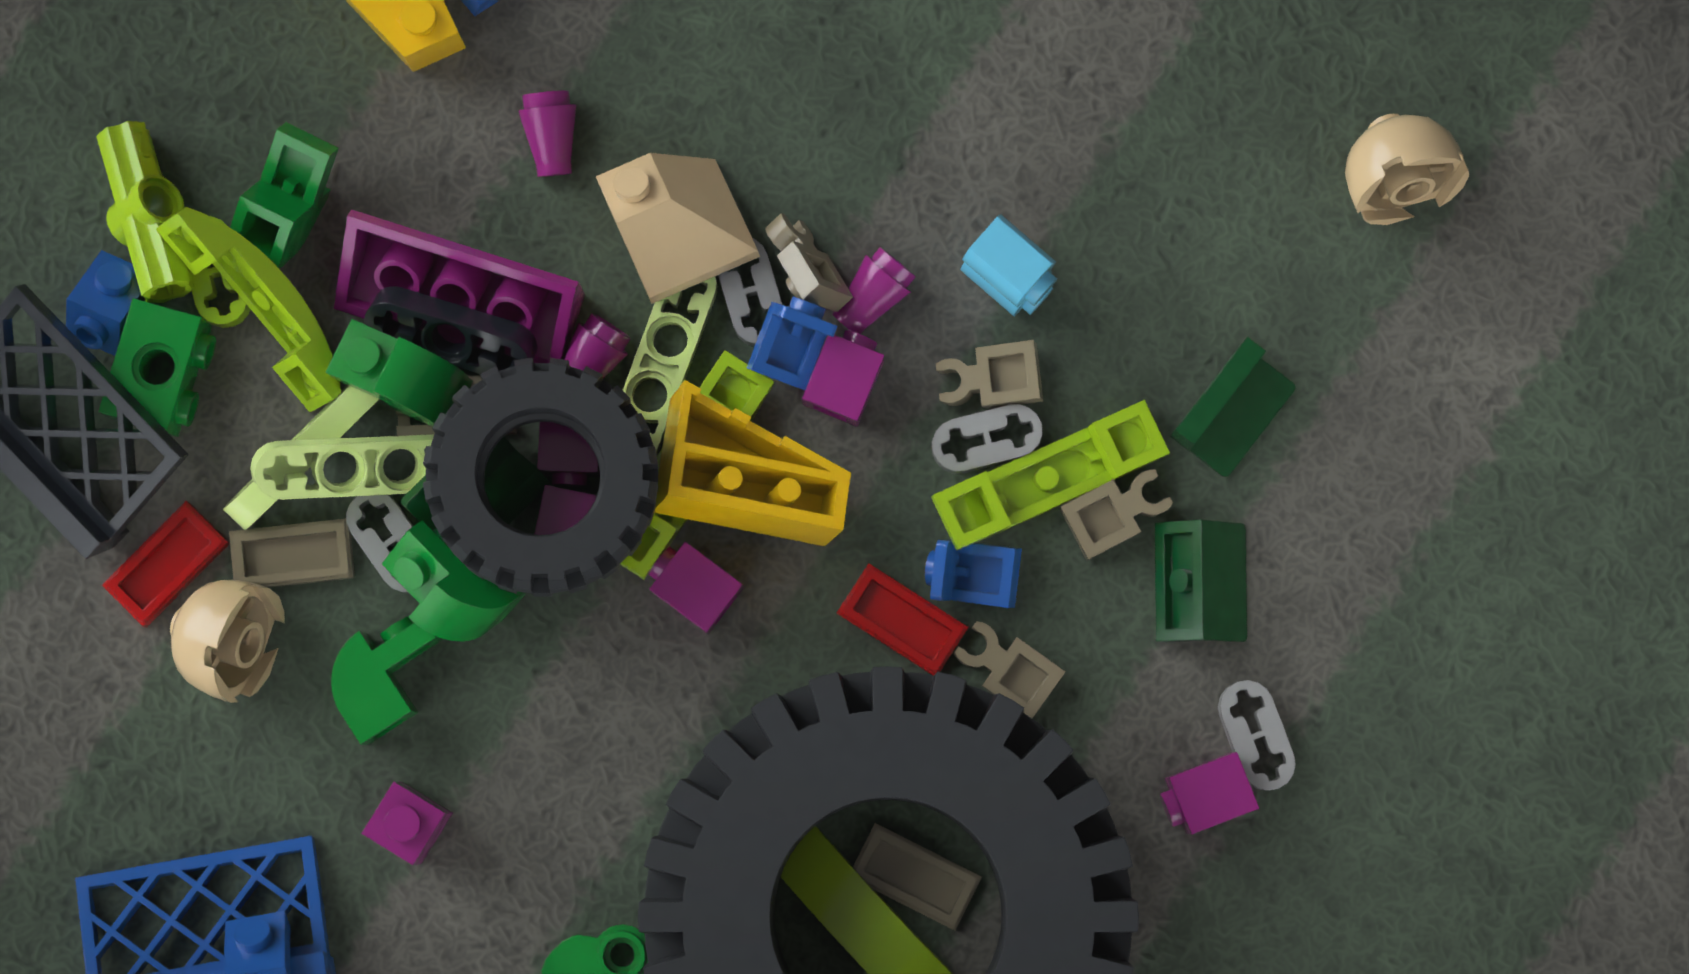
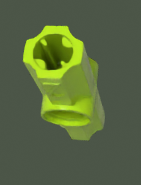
(140, 206)

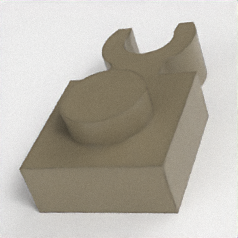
(809, 270)
(1002, 376)
(1107, 517)
(1015, 673)

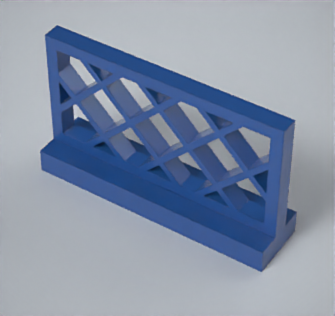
(303, 959)

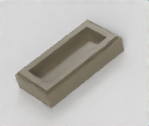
(293, 553)
(916, 876)

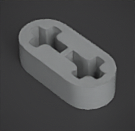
(737, 296)
(982, 425)
(370, 539)
(1269, 728)

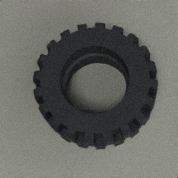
(525, 396)

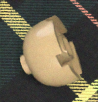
(1401, 165)
(223, 638)

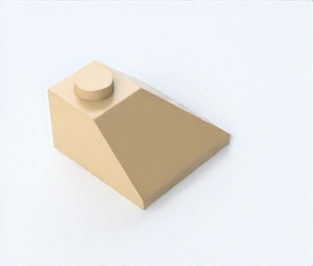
(676, 221)

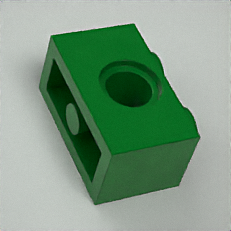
(151, 334)

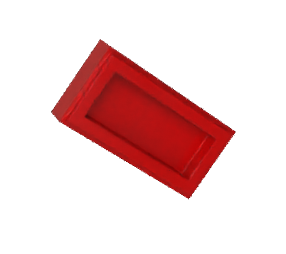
(165, 564)
(902, 620)

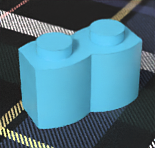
(1010, 267)

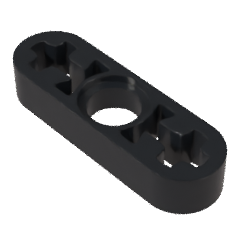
(472, 323)

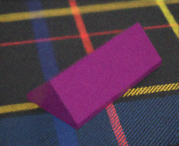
(389, 254)

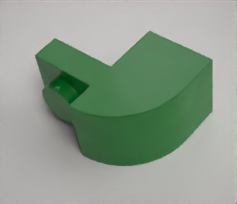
(289, 196)
(396, 372)
(450, 597)
(365, 681)

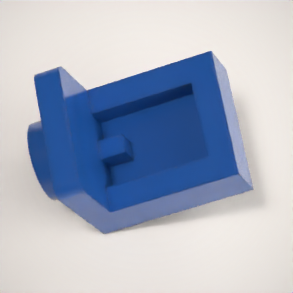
(101, 302)
(791, 342)
(974, 574)
(258, 945)

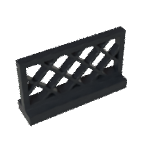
(36, 464)

